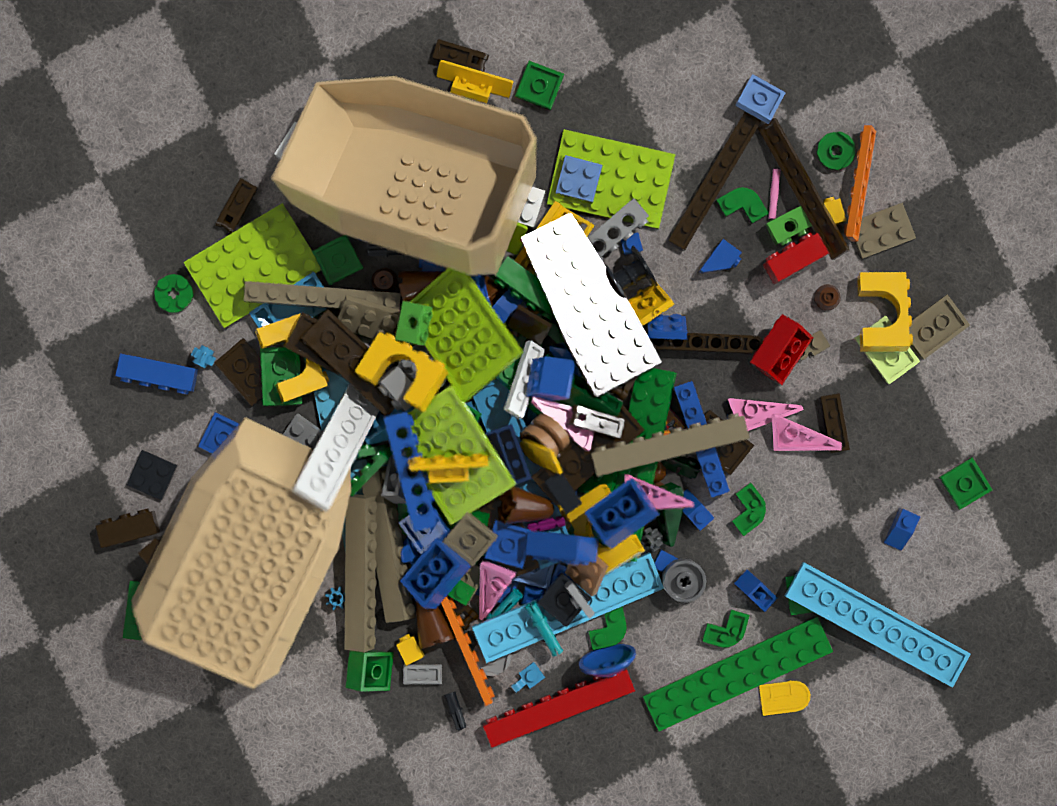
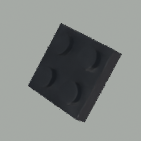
(152, 475)
(557, 600)

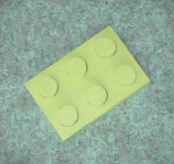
(890, 364)

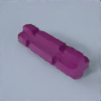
(547, 524)

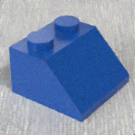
(550, 378)

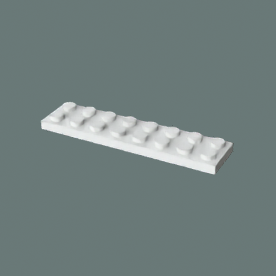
(336, 449)

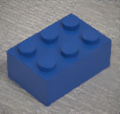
(621, 513)
(562, 547)
(435, 574)

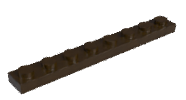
(714, 180)
(803, 188)

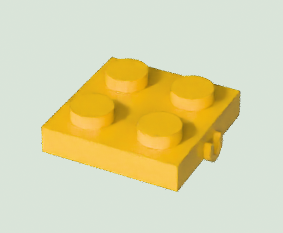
(650, 303)

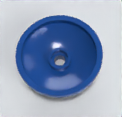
(607, 660)

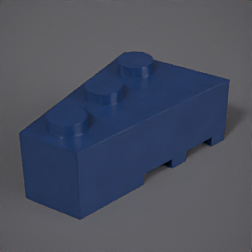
(508, 449)

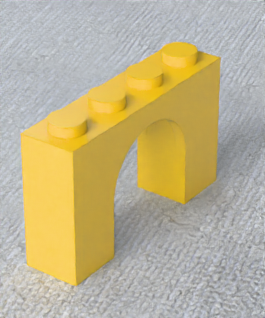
(894, 288)
(386, 351)
(312, 376)
(615, 556)

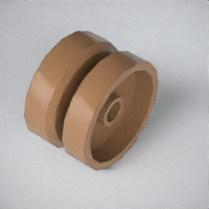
(547, 433)

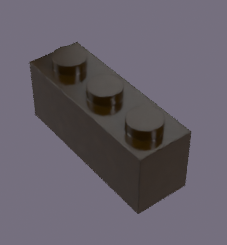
(127, 528)

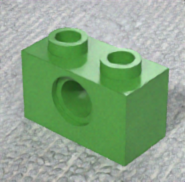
(797, 218)
(406, 330)

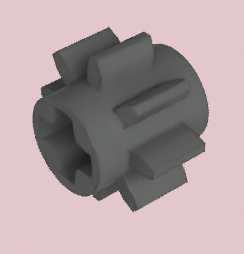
(652, 539)

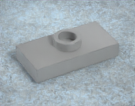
(578, 599)
(422, 674)

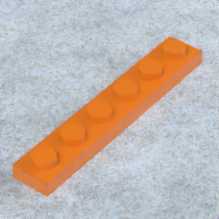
(861, 177)
(471, 656)

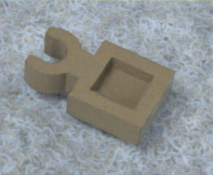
(817, 345)

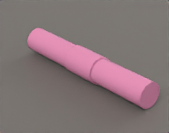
(774, 192)

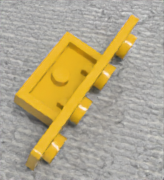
(473, 83)
(448, 468)

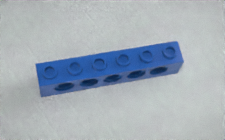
(707, 458)
(419, 520)

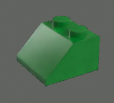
(369, 670)

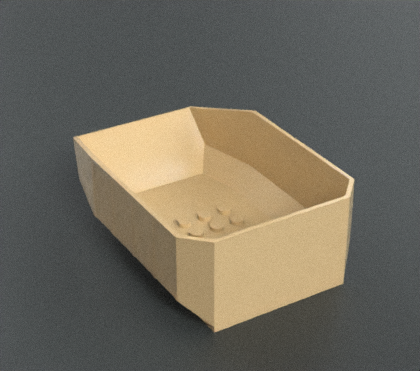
(411, 170)
(240, 558)

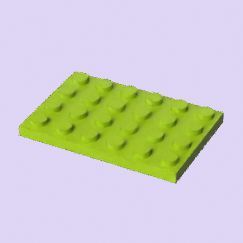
(625, 174)
(261, 251)
(466, 333)
(451, 430)

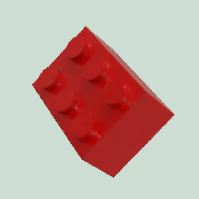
(795, 257)
(781, 349)

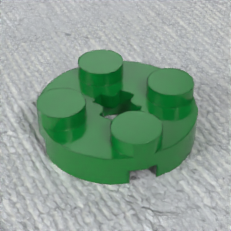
(825, 154)
(182, 300)

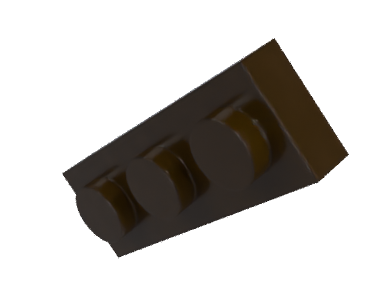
(835, 420)

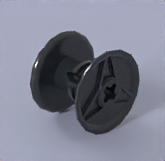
(632, 273)

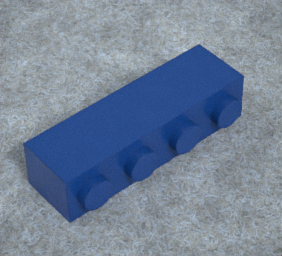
(156, 372)

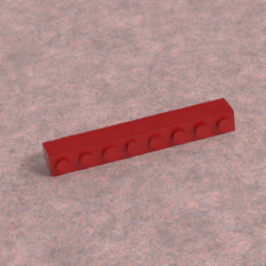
(556, 708)

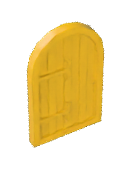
(540, 455)
(784, 697)

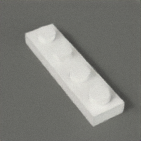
(517, 398)

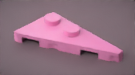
(760, 412)
(562, 414)
(795, 437)
(661, 498)
(493, 584)

